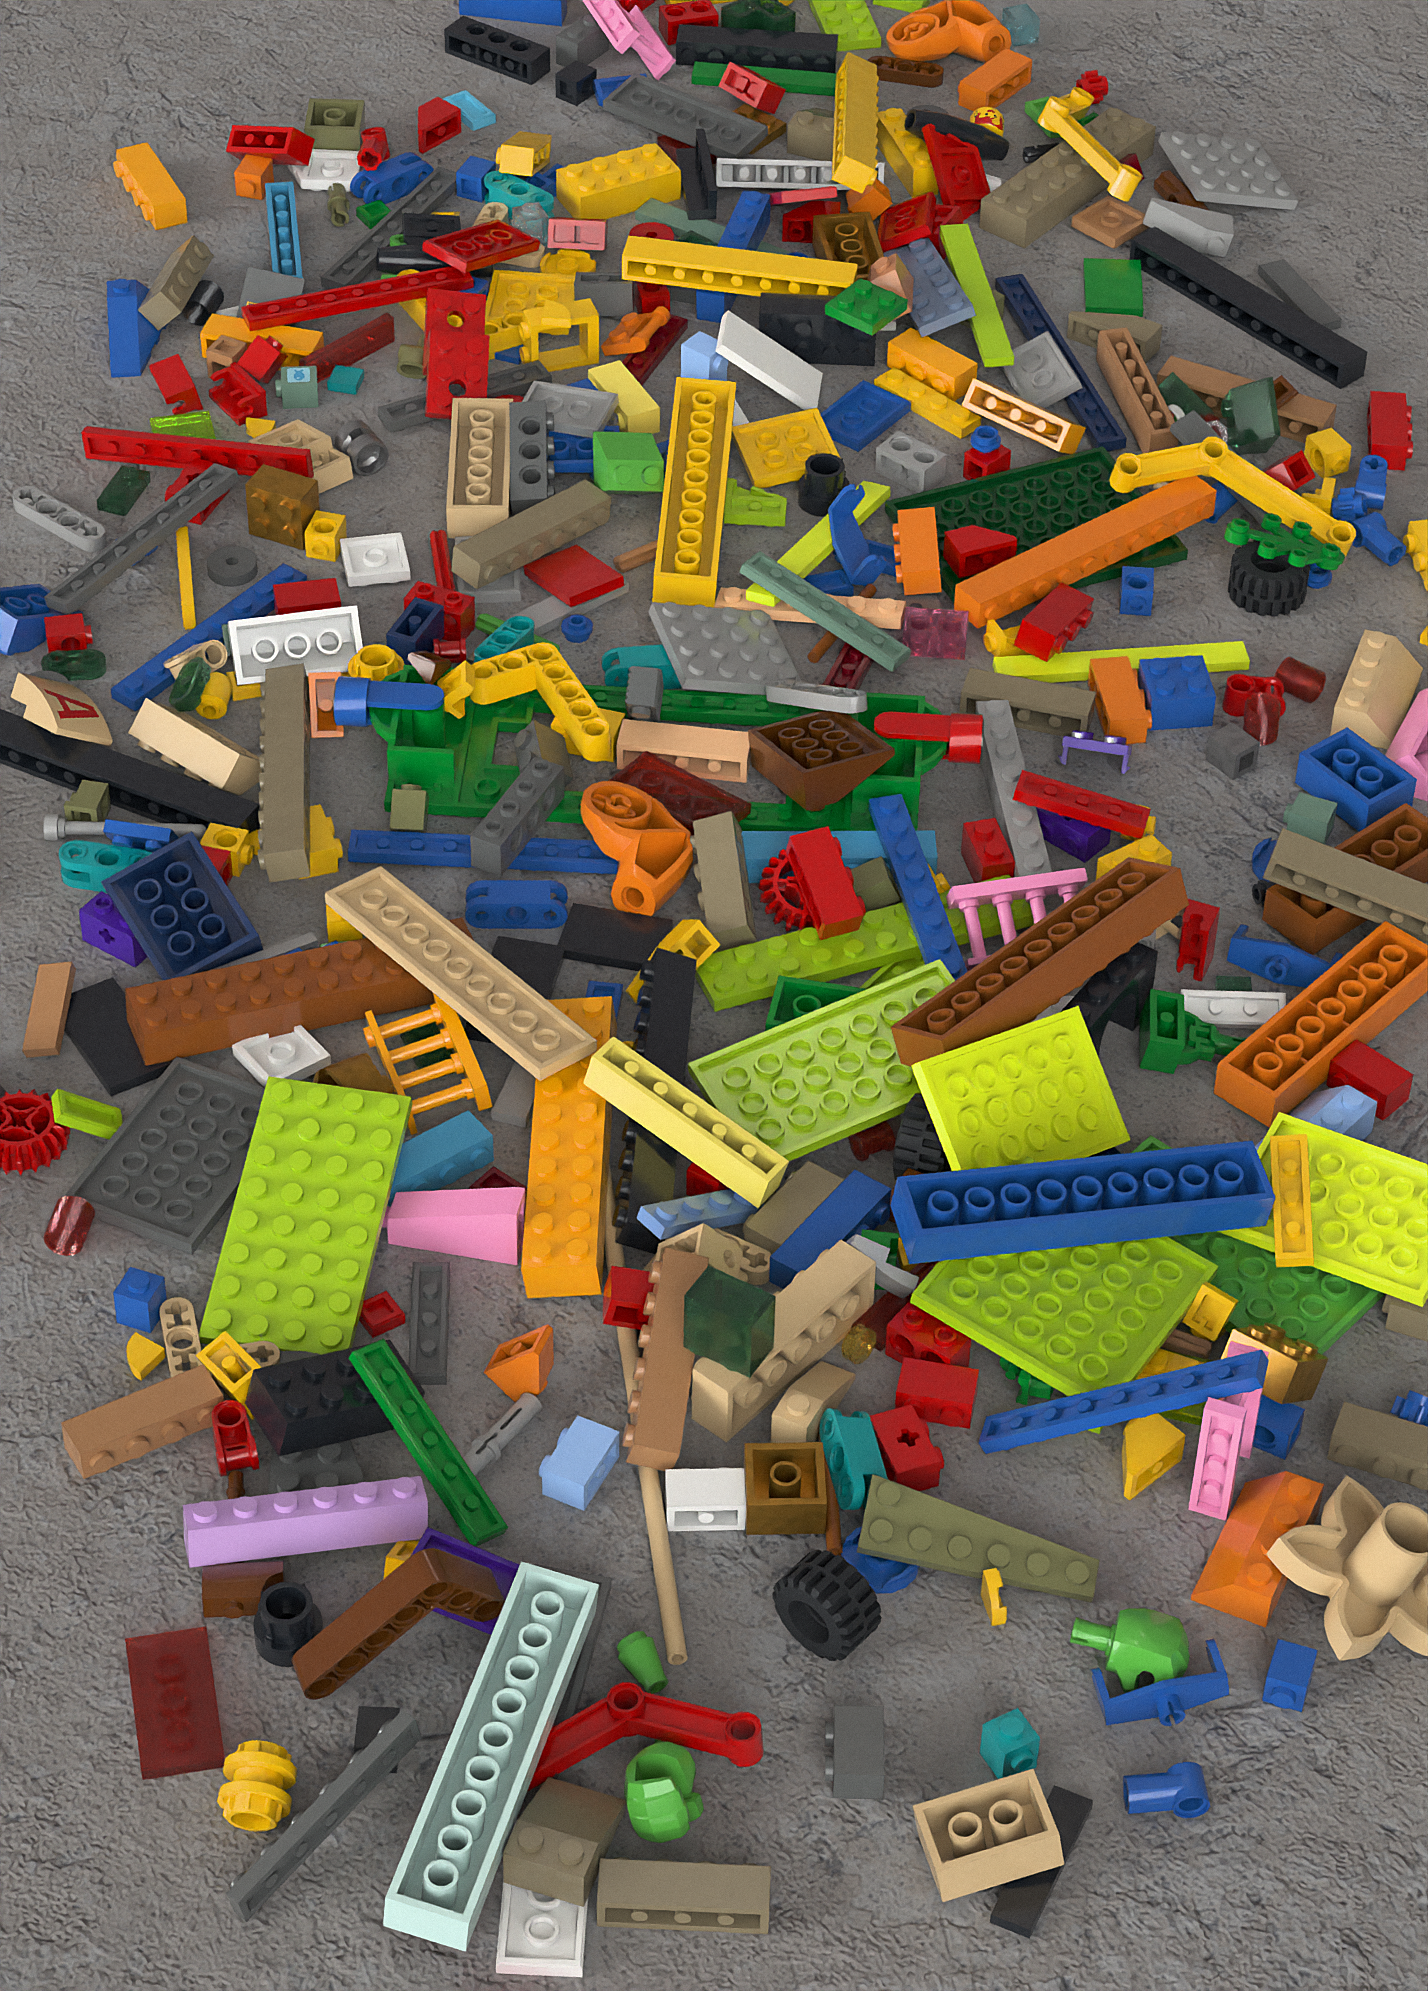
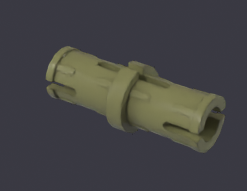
(338, 204)

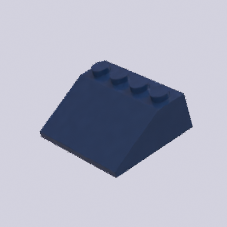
(182, 910)

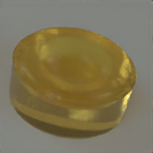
(858, 1344)

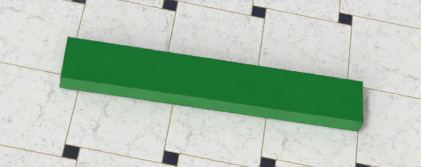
(792, 80)
(428, 1443)

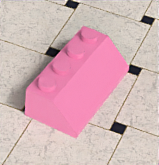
(1410, 744)

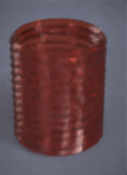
(1301, 679)
(1262, 717)
(69, 1225)

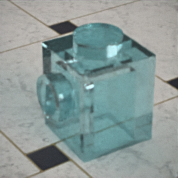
(1022, 24)

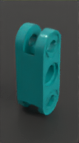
(515, 192)
(643, 656)
(94, 862)
(850, 1455)

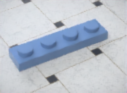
(679, 1215)

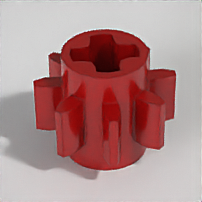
(1094, 84)

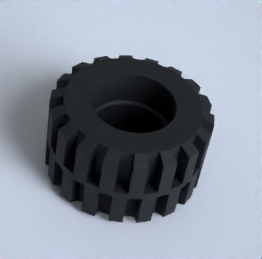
(1266, 584)
(918, 1142)
(827, 1605)

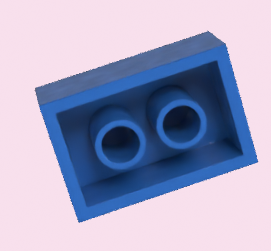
(1355, 777)

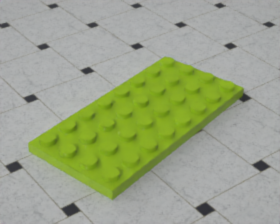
(822, 1070)
(307, 1217)

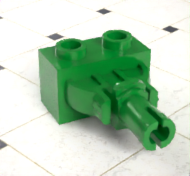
(1176, 1036)

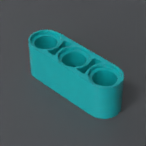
(510, 636)

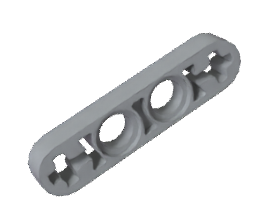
(85, 534)
(816, 696)

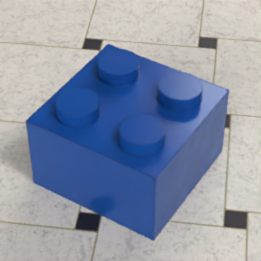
(1177, 692)

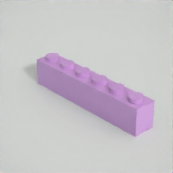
(305, 1521)

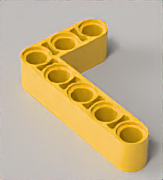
(502, 328)
(545, 669)

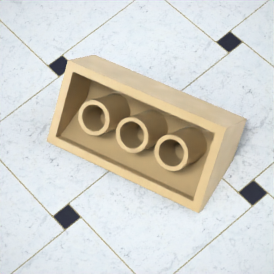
(1377, 689)
(196, 747)

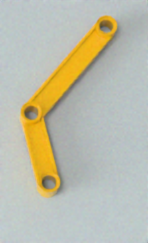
(1062, 117)
(1216, 460)

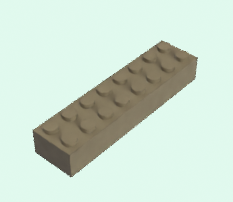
(1061, 180)

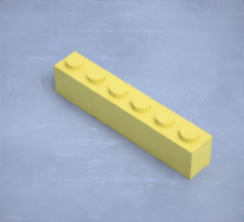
(685, 1122)

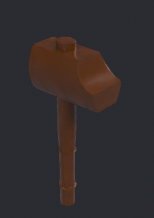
(236, 1587)

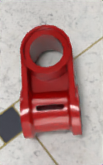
(1241, 686)
(233, 1438)

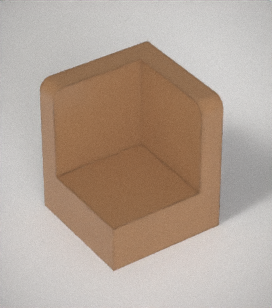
(223, 353)

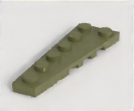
(944, 1537)

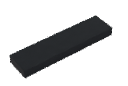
(1026, 1897)

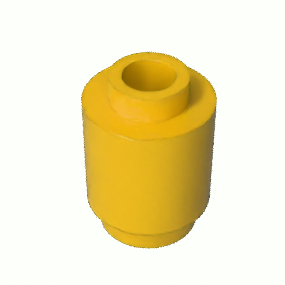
(215, 697)

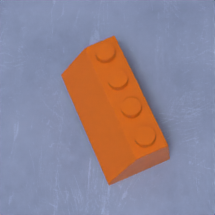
(1238, 1572)

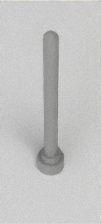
(58, 827)

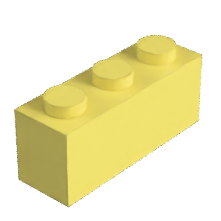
(635, 408)

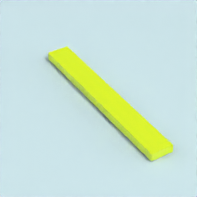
(818, 542)
(1075, 665)

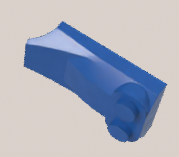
(574, 452)

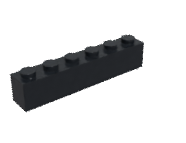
(757, 48)

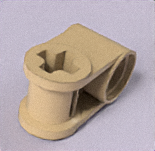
(216, 652)

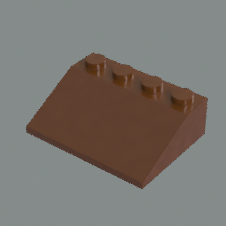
(817, 756)

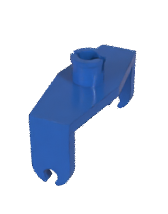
(848, 541)
(1276, 960)
(1165, 1696)

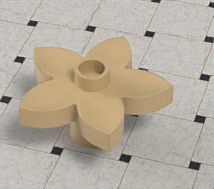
(1369, 1567)

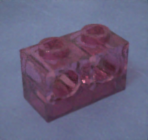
(935, 632)

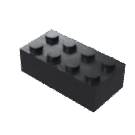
(806, 331)
(316, 1402)

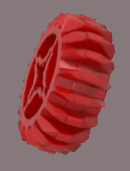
(777, 889)
(29, 1132)

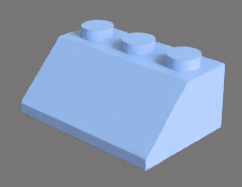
(1339, 1110)

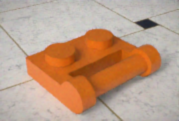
(634, 332)

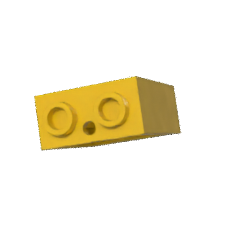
(586, 353)

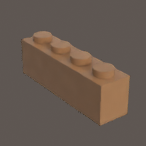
(141, 1421)

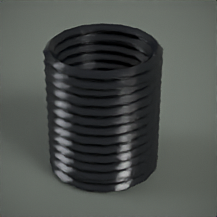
(203, 302)

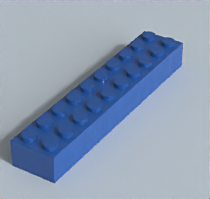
(1081, 1201)

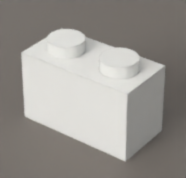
(705, 1499)

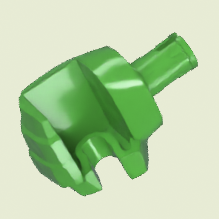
(1137, 1643)
(661, 1792)

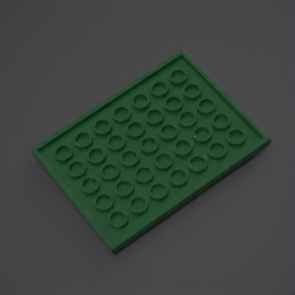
(1036, 507)

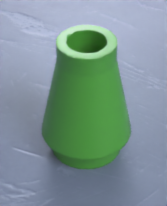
(642, 1660)

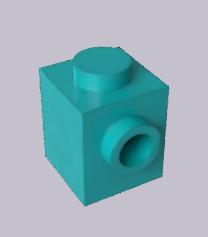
(1009, 1744)

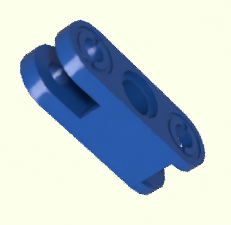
(391, 179)
(516, 904)

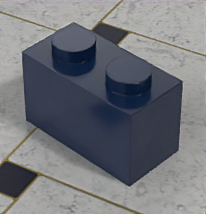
(416, 628)

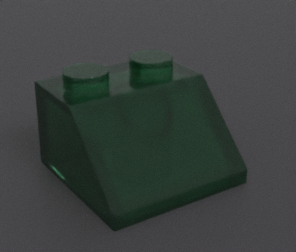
(1251, 417)

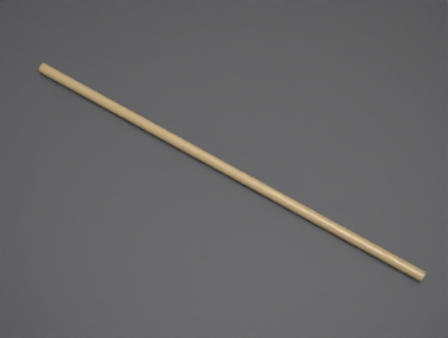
(649, 1477)

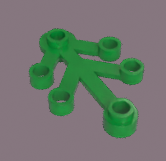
(1282, 542)

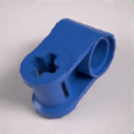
(1372, 480)

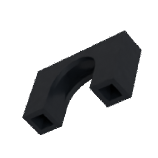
(1117, 992)

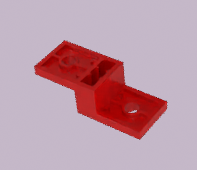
(453, 352)

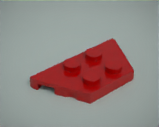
(956, 170)

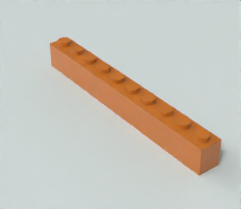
(1084, 550)

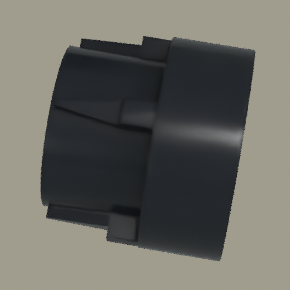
(821, 483)
(285, 1622)

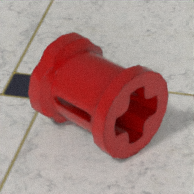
(451, 650)

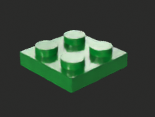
(866, 306)

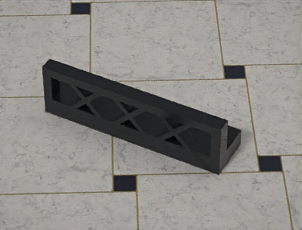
(698, 179)

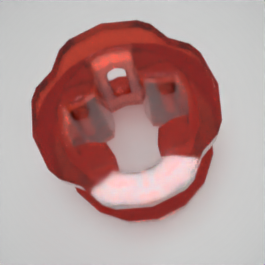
(872, 1141)

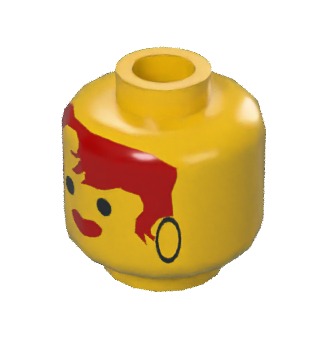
(989, 118)

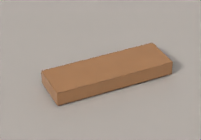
(49, 1009)

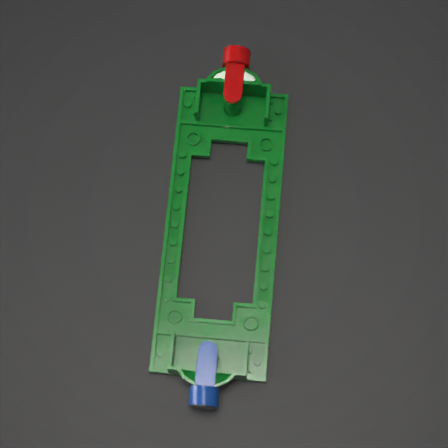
(456, 755)

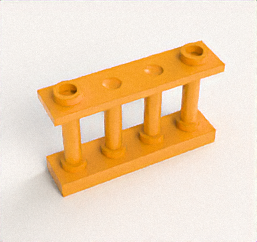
(450, 1037)

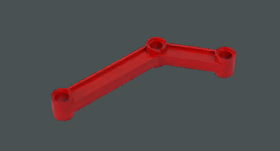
(632, 1712)

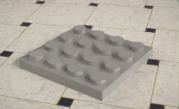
(1227, 170)
(722, 647)

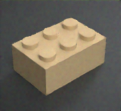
(988, 1835)

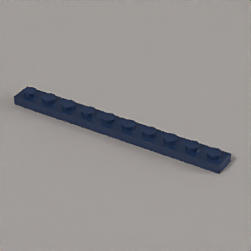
(1085, 402)

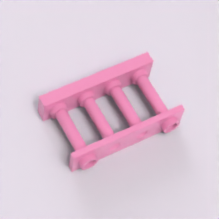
(634, 31)
(1001, 895)
(1224, 1436)

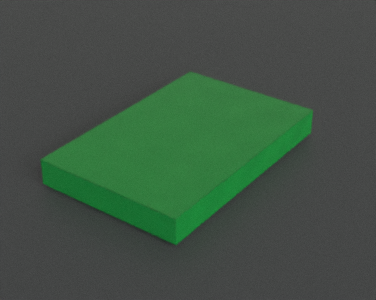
(1113, 286)

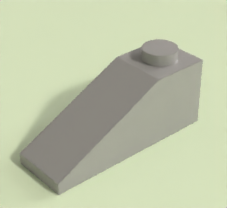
(1196, 227)

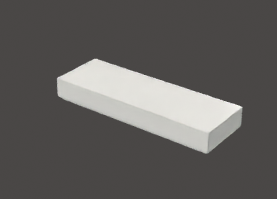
(1233, 1008)

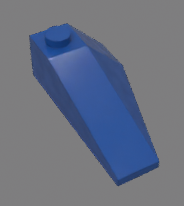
(129, 331)

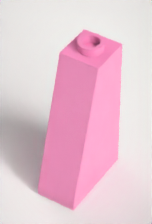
(460, 1222)

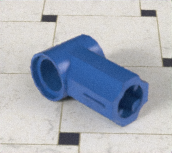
(1373, 534)
(1177, 1790)

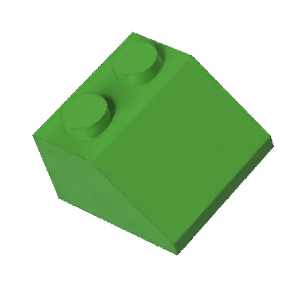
(627, 463)

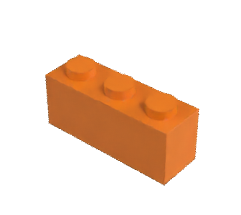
(995, 81)
(917, 551)
(1118, 699)

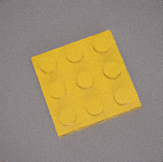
(528, 290)
(779, 446)

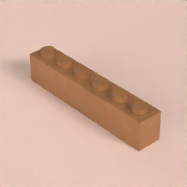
(1135, 390)
(1296, 418)
(665, 1366)

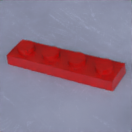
(1081, 804)

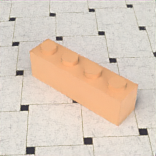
(698, 750)

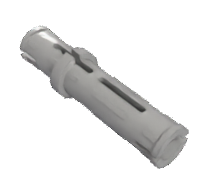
(487, 1448)

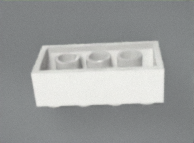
(317, 638)

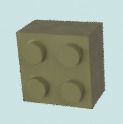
(335, 123)

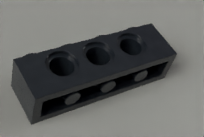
(497, 50)

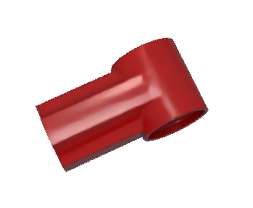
(373, 149)

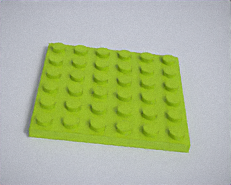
(1070, 1312)

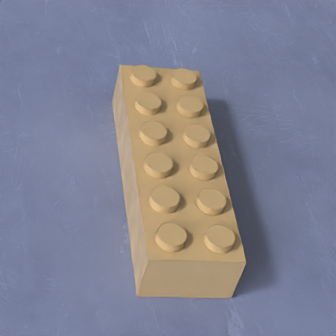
(478, 465)
(809, 1322)

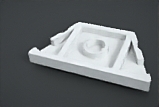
(328, 168)

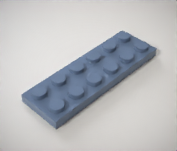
(936, 293)

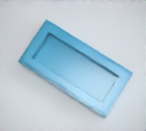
(473, 112)

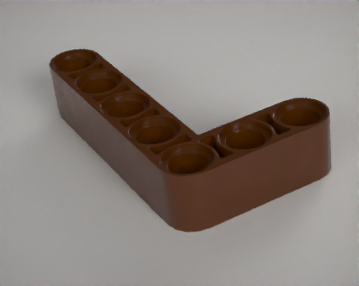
(389, 1610)

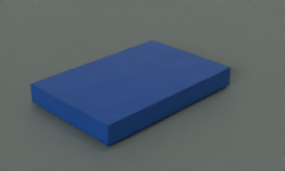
(863, 415)

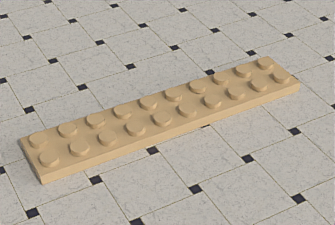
(461, 973)

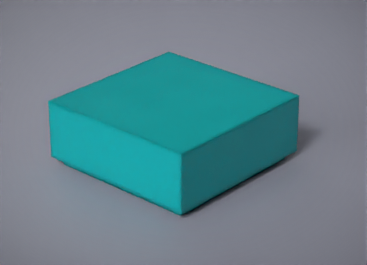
(345, 379)

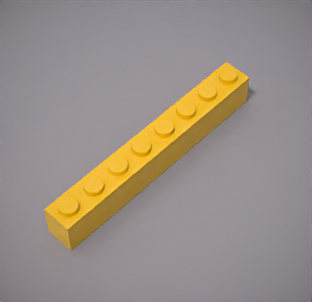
(732, 269)

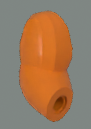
(949, 28)
(645, 840)

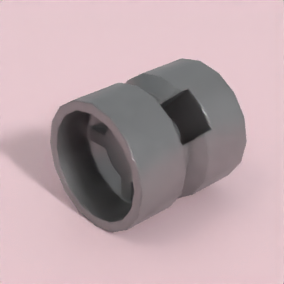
(363, 447)

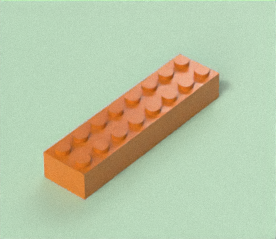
(1346, 1003)

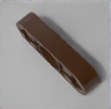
(908, 71)

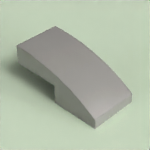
(886, 1275)

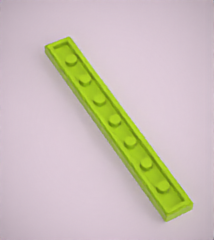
(970, 275)

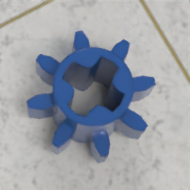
(1349, 505)
(1412, 1408)

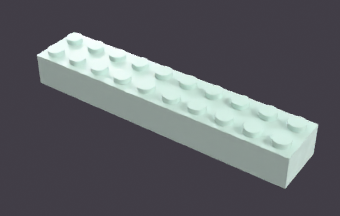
(491, 1757)

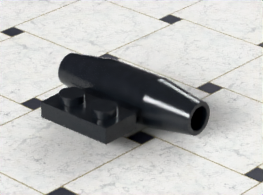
(989, 143)
(416, 230)

